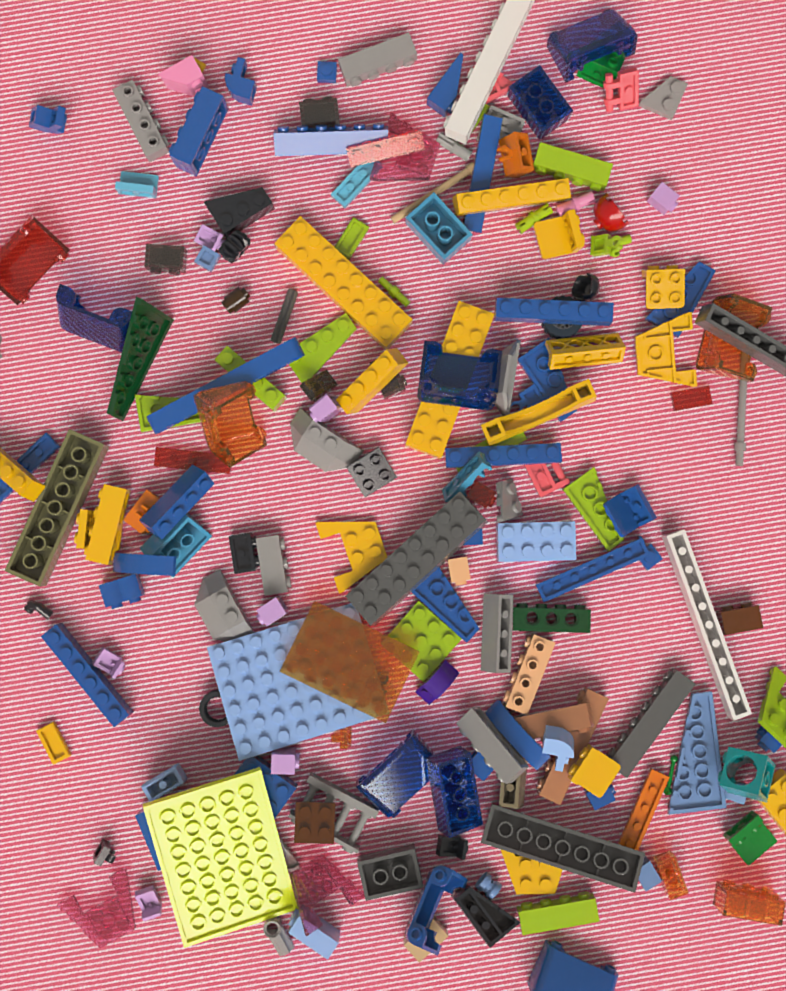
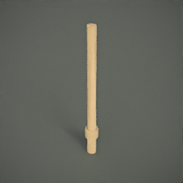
(438, 190)

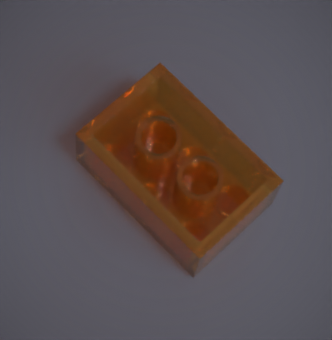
(749, 902)

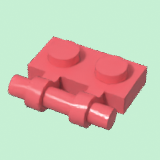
(627, 89)

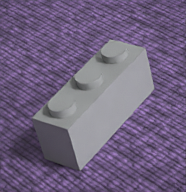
(273, 564)

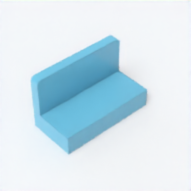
(137, 184)

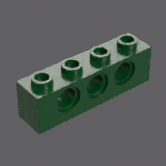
(581, 623)

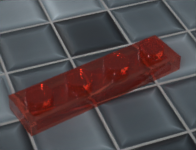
(385, 148)

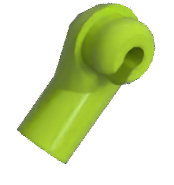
(626, 240)

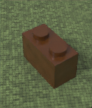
(740, 618)

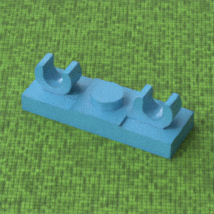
(466, 476)

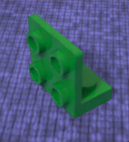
(596, 70)
(750, 837)

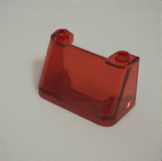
(27, 258)

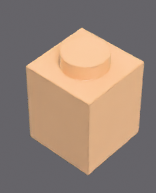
(459, 570)

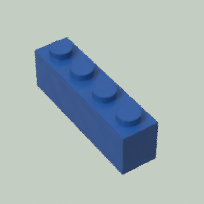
(177, 501)

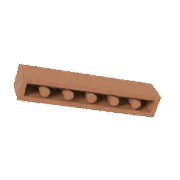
(556, 783)

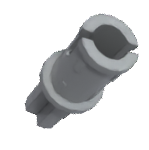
(454, 147)

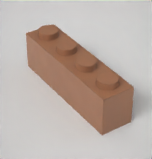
(569, 718)

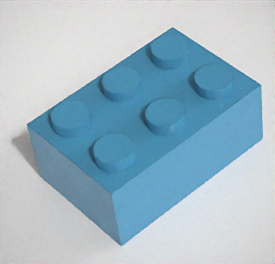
(438, 228)

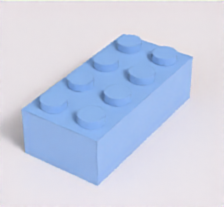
(536, 541)

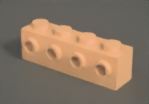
(529, 673)

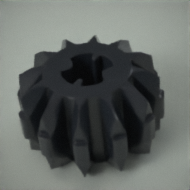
(234, 246)

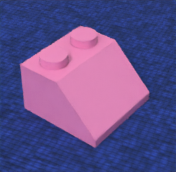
(184, 77)

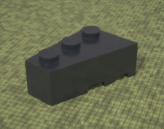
(239, 209)
(484, 915)

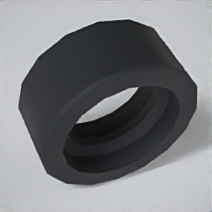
(204, 714)

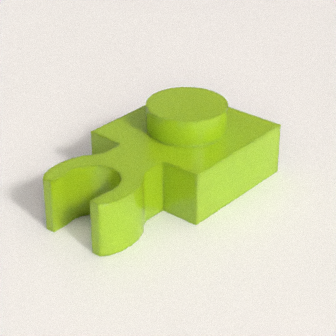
(603, 244)

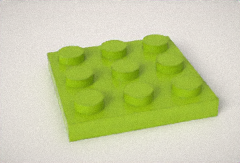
(426, 634)

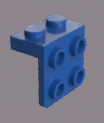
(629, 510)

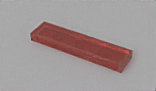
(184, 459)

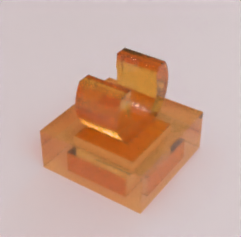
(343, 737)

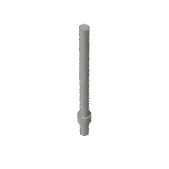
(740, 446)

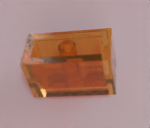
(670, 874)

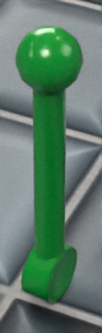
(667, 791)

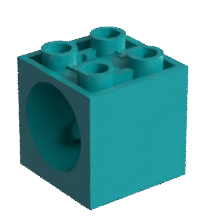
(760, 786)

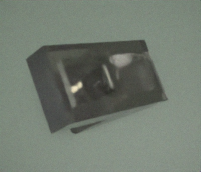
(318, 385)

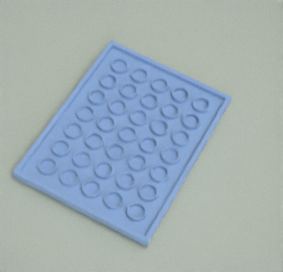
(267, 706)

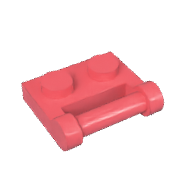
(543, 480)

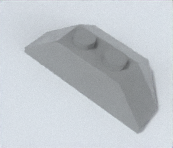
(507, 377)
(321, 443)
(221, 609)

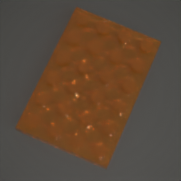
(349, 661)

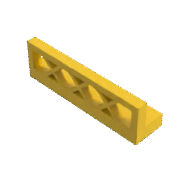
(587, 353)

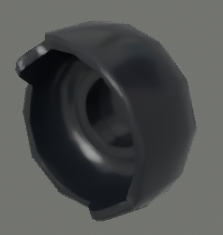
(585, 287)

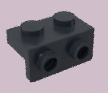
(243, 553)

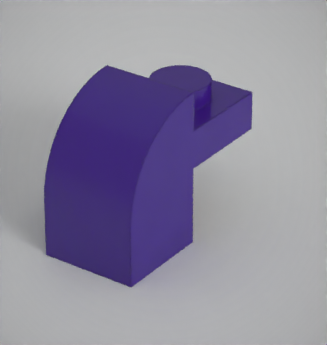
(438, 682)

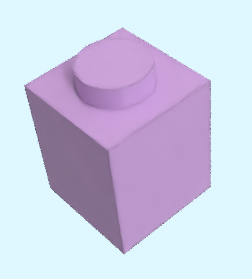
(663, 199)

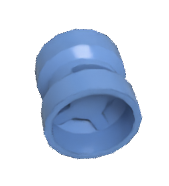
(488, 886)

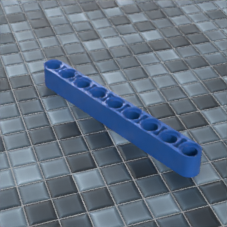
(250, 372)

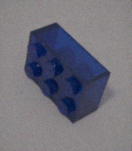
(539, 102)

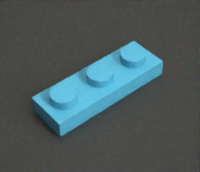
(353, 184)

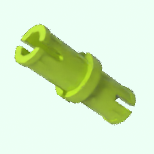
(533, 217)

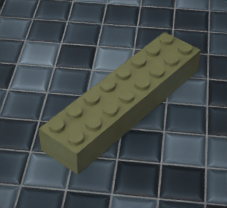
(57, 508)

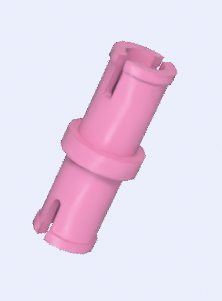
(575, 203)

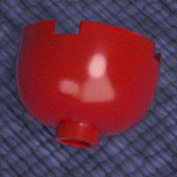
(608, 215)

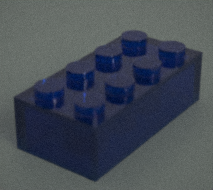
(454, 791)

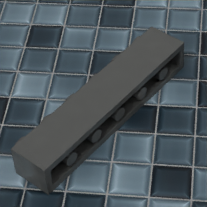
(743, 336)
(650, 721)

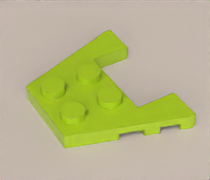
(773, 707)

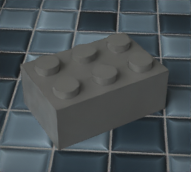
(390, 872)

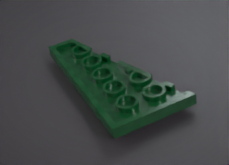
(142, 342)

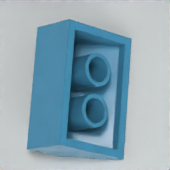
(182, 541)

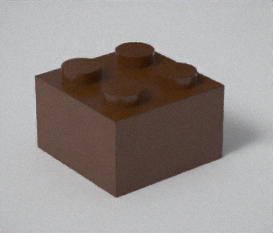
(314, 822)

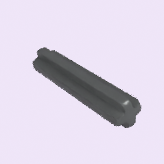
(284, 316)

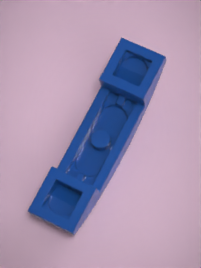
(144, 564)
(516, 735)

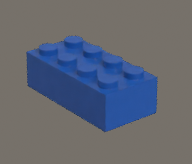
(198, 131)

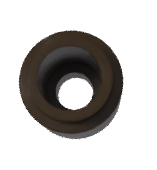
(236, 300)

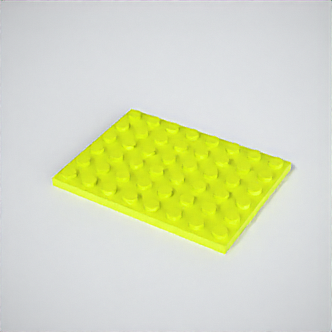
(220, 856)

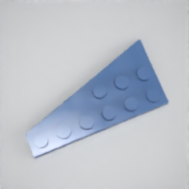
(699, 761)

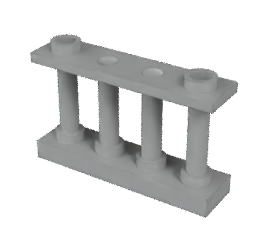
(350, 802)

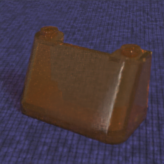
(722, 358)
(230, 422)

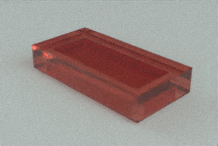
(691, 398)

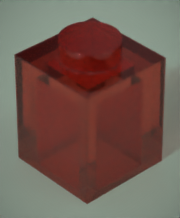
(481, 495)

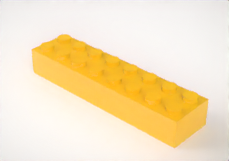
(343, 283)
(435, 421)

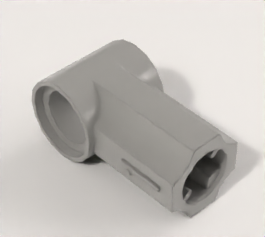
(278, 936)

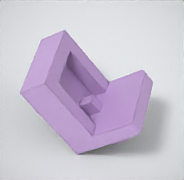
(209, 238)
(109, 662)
(149, 902)

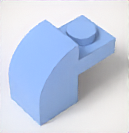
(558, 743)

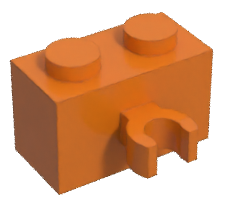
(516, 155)
(144, 503)

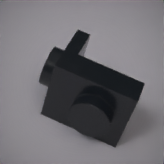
(452, 847)

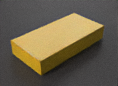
(53, 742)

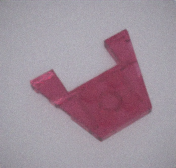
(408, 167)
(316, 882)
(109, 919)

